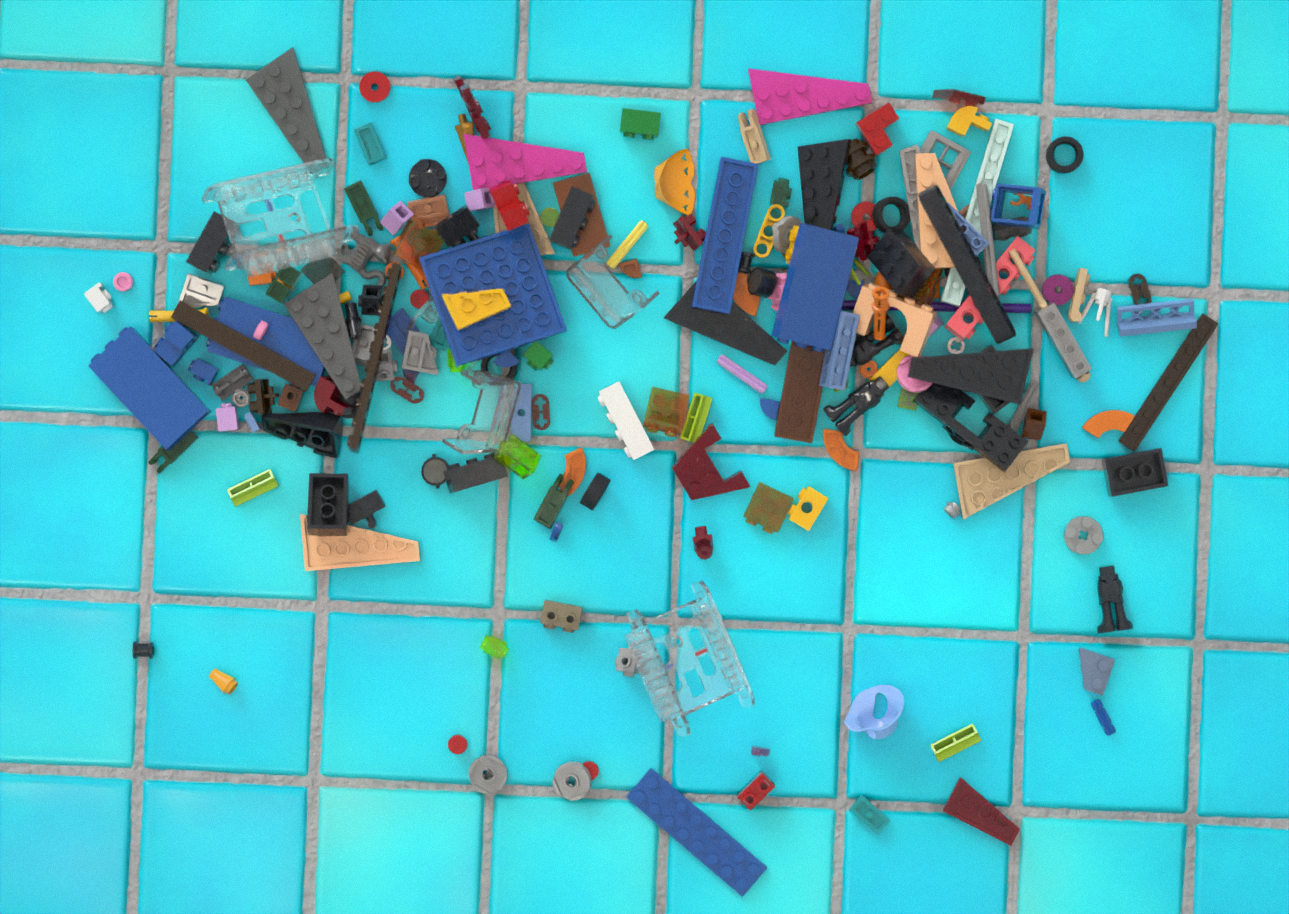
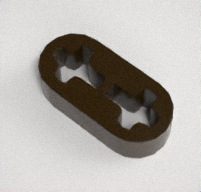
(1143, 289)

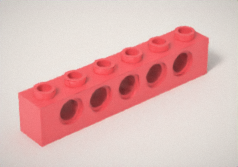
(964, 330)

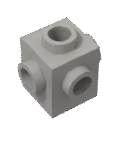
(387, 367)
(625, 663)

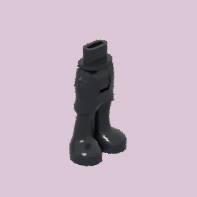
(864, 348)
(865, 397)
(1110, 591)

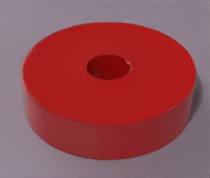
(383, 87)
(858, 212)

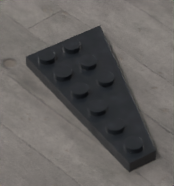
(822, 180)
(732, 330)
(988, 374)

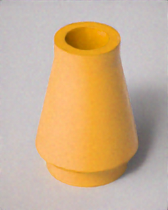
(224, 681)

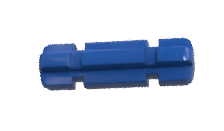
(1103, 717)

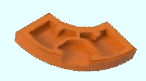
(742, 297)
(1107, 421)
(839, 450)
(574, 469)

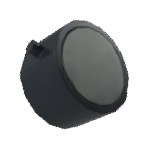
(761, 282)
(433, 471)

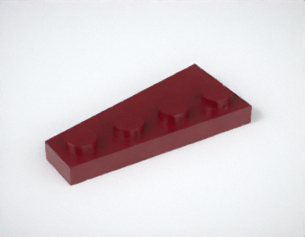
(976, 811)

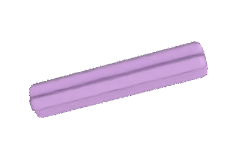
(742, 374)

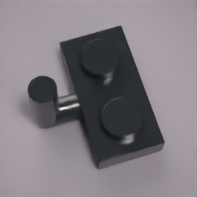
(365, 508)

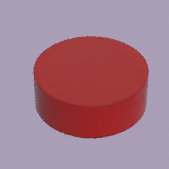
(419, 298)
(457, 744)
(592, 768)

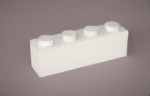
(626, 420)

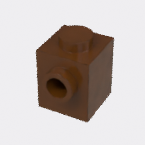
(291, 397)
(1034, 424)

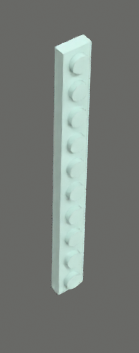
(987, 174)

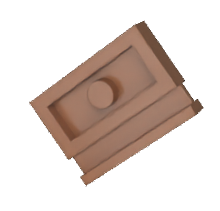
(429, 210)

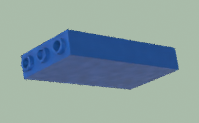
(815, 287)
(281, 336)
(149, 388)

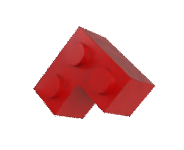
(873, 128)
(510, 208)

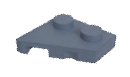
(1095, 670)

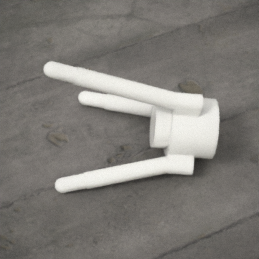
(1103, 299)

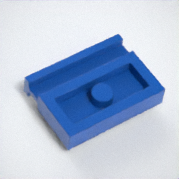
(398, 329)

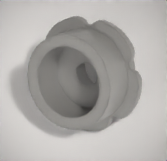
(236, 397)
(952, 509)

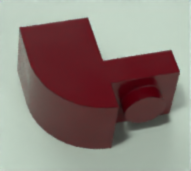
(327, 395)

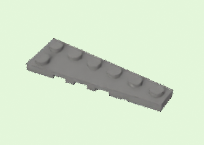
(907, 159)

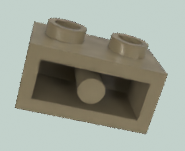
(561, 615)

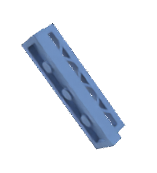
(1155, 321)
(838, 359)

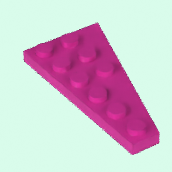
(795, 96)
(499, 160)

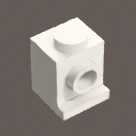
(99, 298)

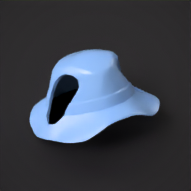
(861, 712)

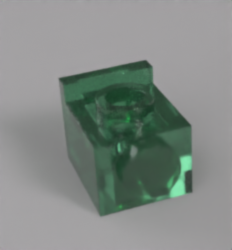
(780, 192)

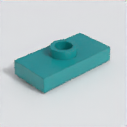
(370, 143)

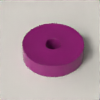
(1062, 282)

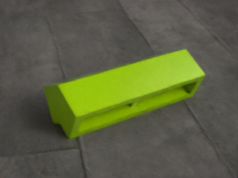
(696, 417)
(253, 487)
(955, 742)

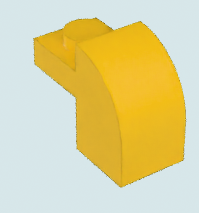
(964, 117)

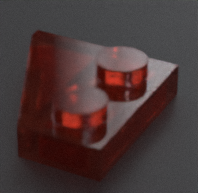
(958, 97)

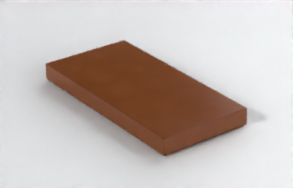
(595, 229)

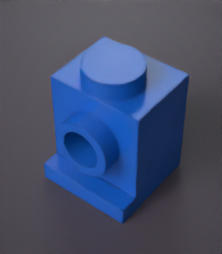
(203, 371)

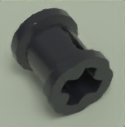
(745, 262)
(143, 650)

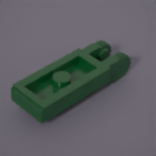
(363, 205)
(174, 453)
(553, 503)

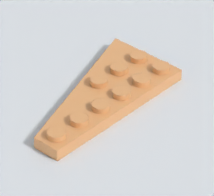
(929, 174)
(356, 549)

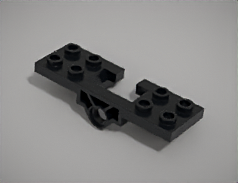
(995, 442)

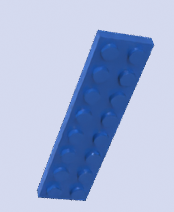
(725, 235)
(696, 832)

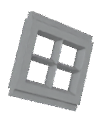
(959, 162)

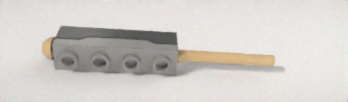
(1056, 328)

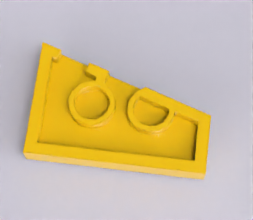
(475, 306)

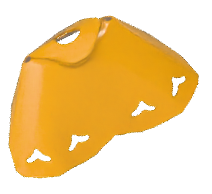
(673, 182)

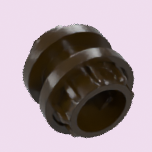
(859, 162)

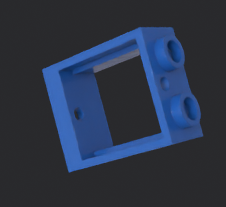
(1036, 208)

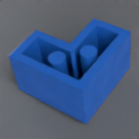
(176, 342)

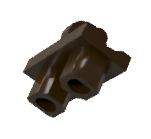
(264, 395)

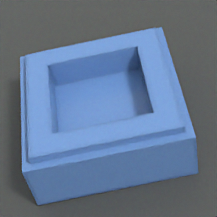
(252, 421)

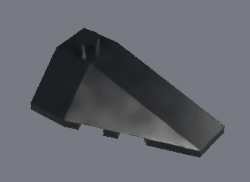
(312, 429)

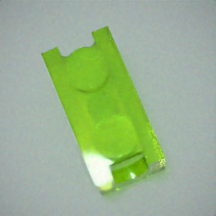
(517, 456)

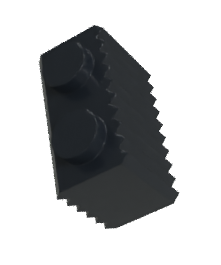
(457, 226)

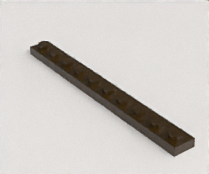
(372, 365)

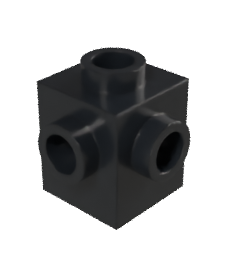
(369, 303)

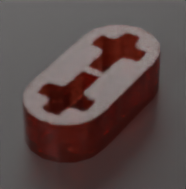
(405, 394)
(535, 412)

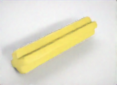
(627, 244)

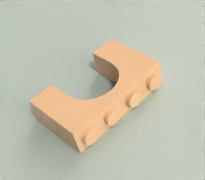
(918, 317)

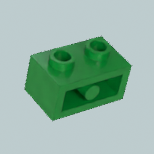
(640, 123)
(538, 356)

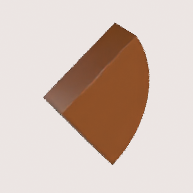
(631, 268)

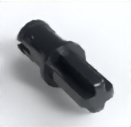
(353, 320)

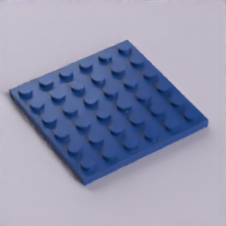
(489, 263)

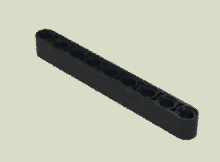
(967, 264)

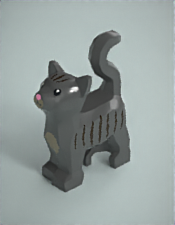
(361, 255)

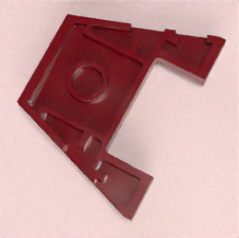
(473, 107)
(699, 473)

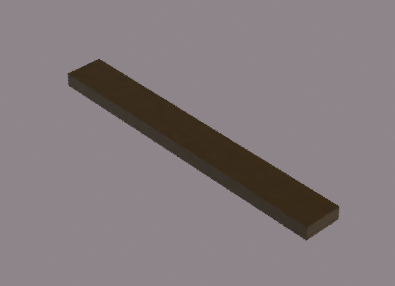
(243, 345)
(1168, 382)

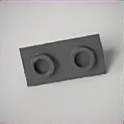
(1005, 232)
(232, 381)

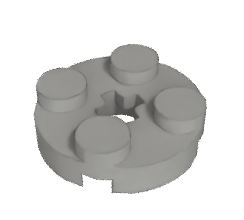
(781, 230)
(1073, 530)
(577, 771)
(491, 784)

